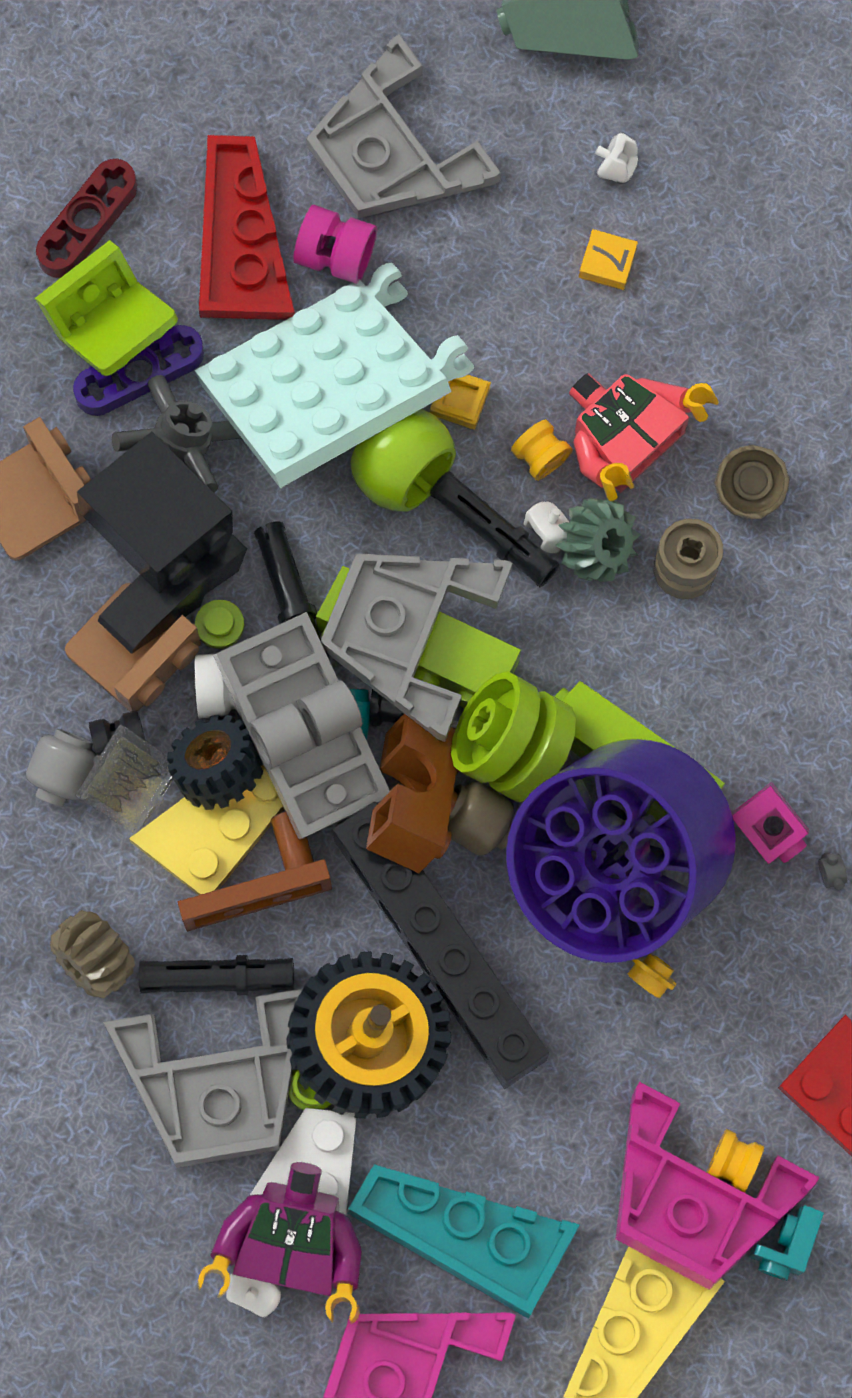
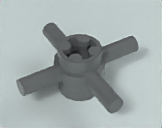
(182, 428)

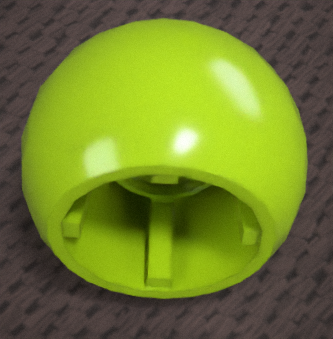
(403, 461)

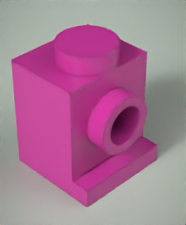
(751, 819)

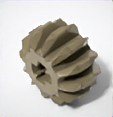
(92, 954)

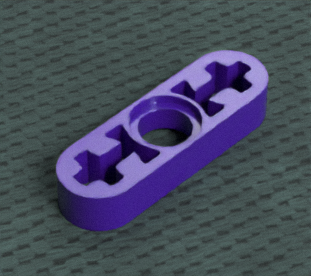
(132, 390)

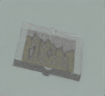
(127, 780)

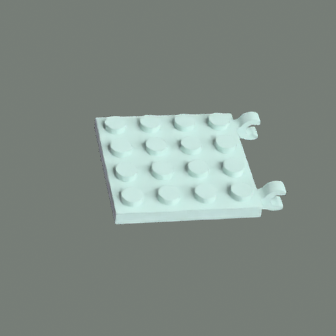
(329, 378)

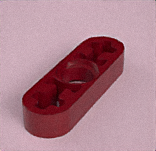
(117, 199)

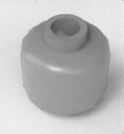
(60, 766)

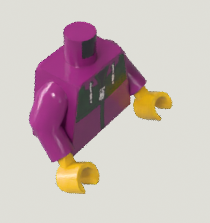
(291, 1240)

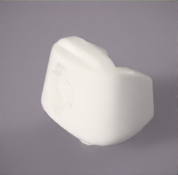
(619, 159)
(545, 521)
(254, 1295)

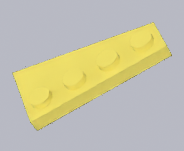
(209, 844)
(637, 1328)

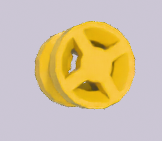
(541, 449)
(735, 1160)

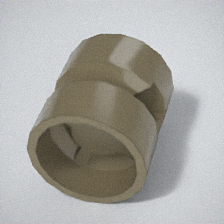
(692, 569)

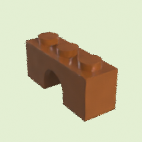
(414, 816)

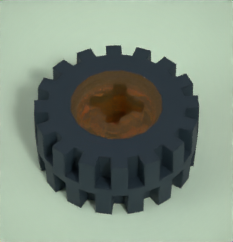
(215, 762)

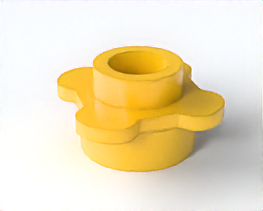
(652, 974)

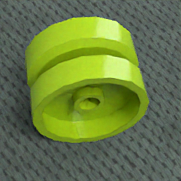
(513, 736)

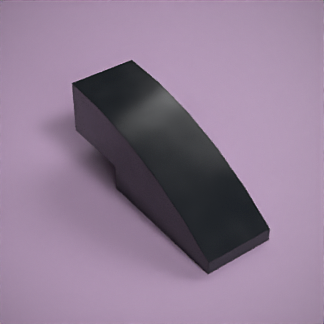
(144, 614)

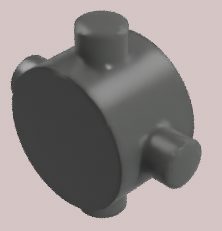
(833, 871)

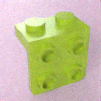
(105, 311)

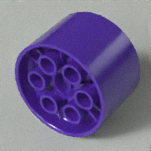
(561, 883)

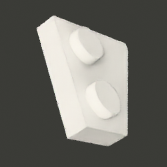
(321, 1140)

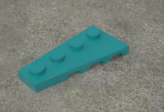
(479, 1241)

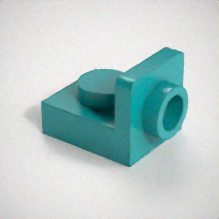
(798, 1237)

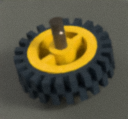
(368, 1035)

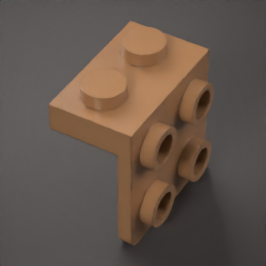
(38, 492)
(134, 677)

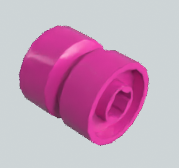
(350, 250)

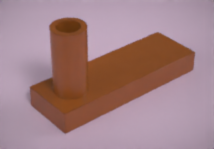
(298, 880)

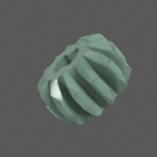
(598, 540)

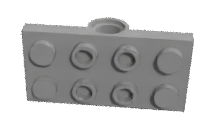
(302, 725)

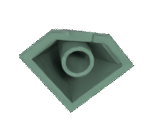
(571, 27)

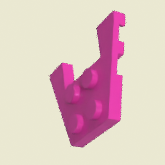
(685, 1213)
(405, 1351)

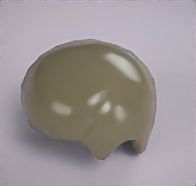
(752, 482)

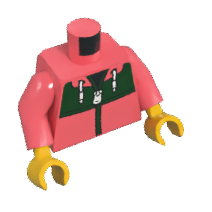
(631, 426)

